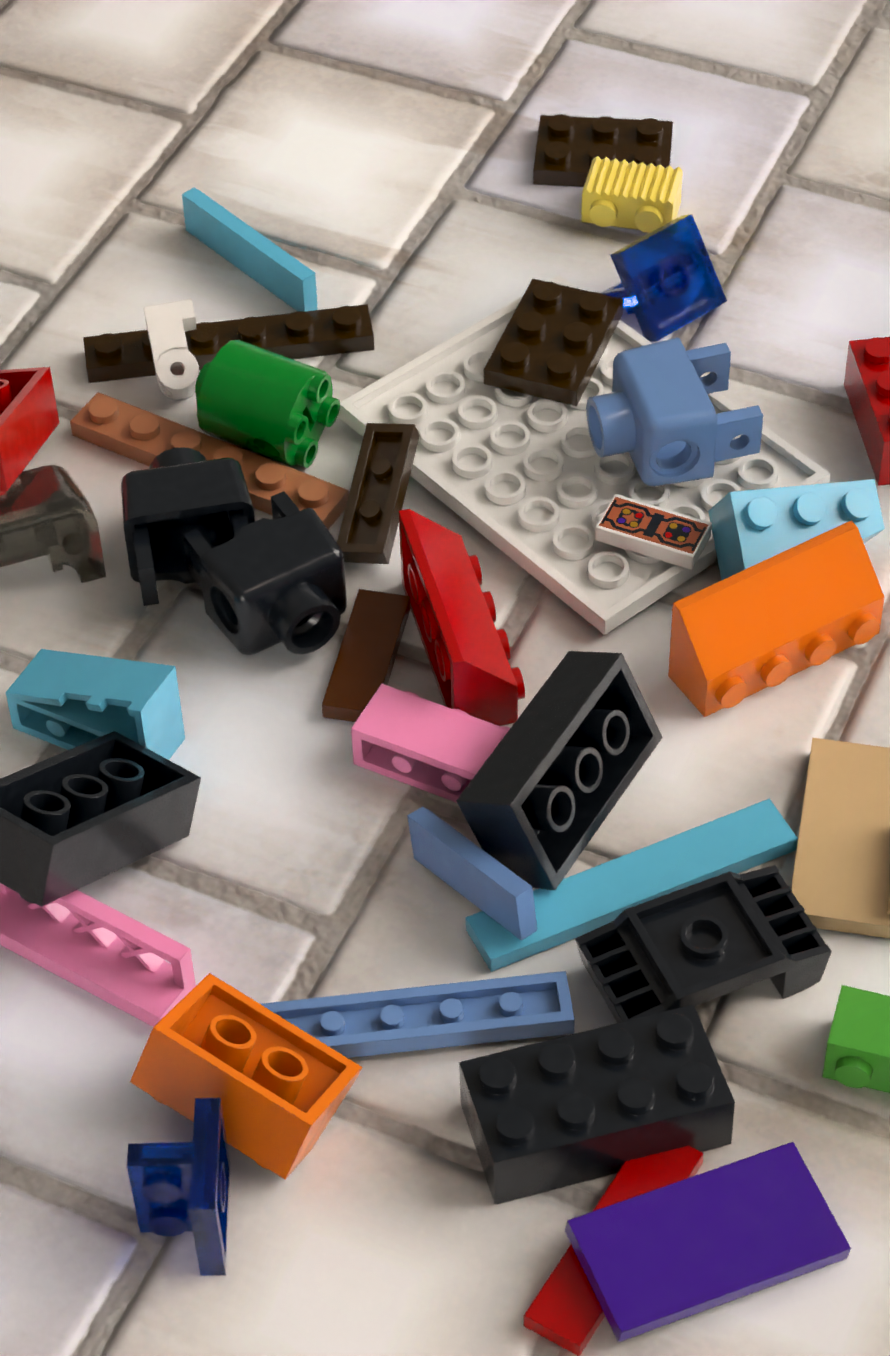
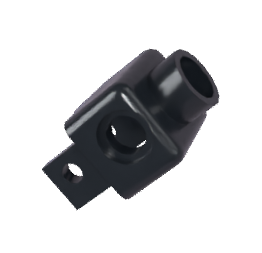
(173, 498)
(273, 580)

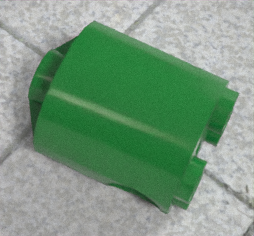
(265, 402)

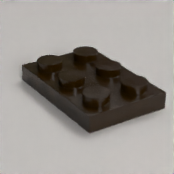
(570, 144)
(553, 342)

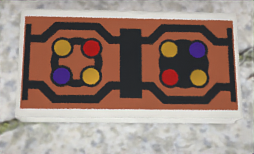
(653, 531)

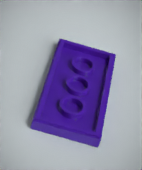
(706, 1241)

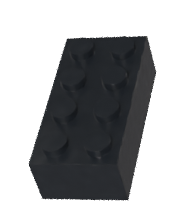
(561, 767)
(89, 815)
(594, 1101)

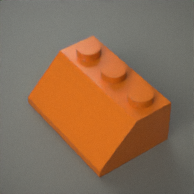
(270, 1075)

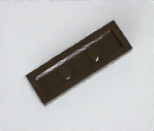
(377, 492)

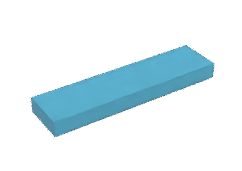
(249, 251)

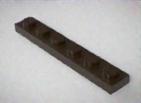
(289, 335)

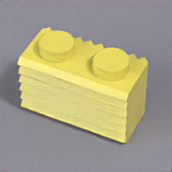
(631, 195)

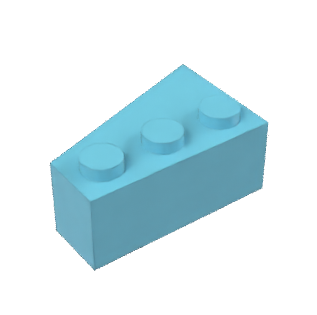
(768, 521)

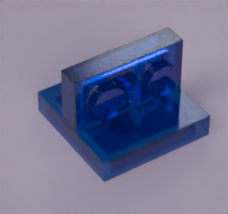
(667, 278)
(187, 1186)

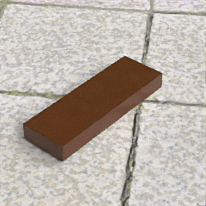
(365, 653)

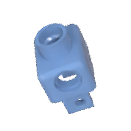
(665, 413)

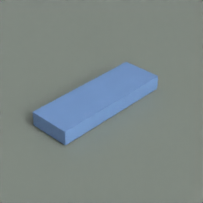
(473, 873)

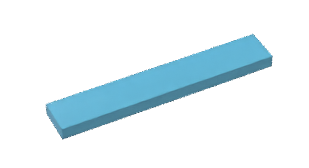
(606, 890)

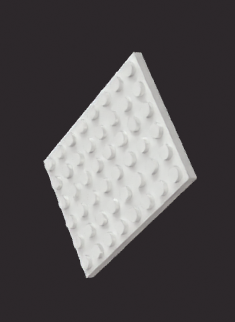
(533, 480)

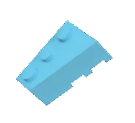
(84, 697)

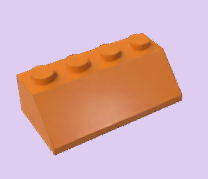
(774, 620)

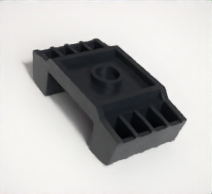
(704, 945)

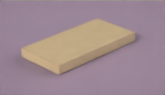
(845, 839)

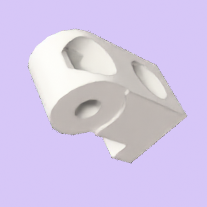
(173, 363)

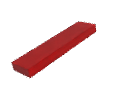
(566, 1305)

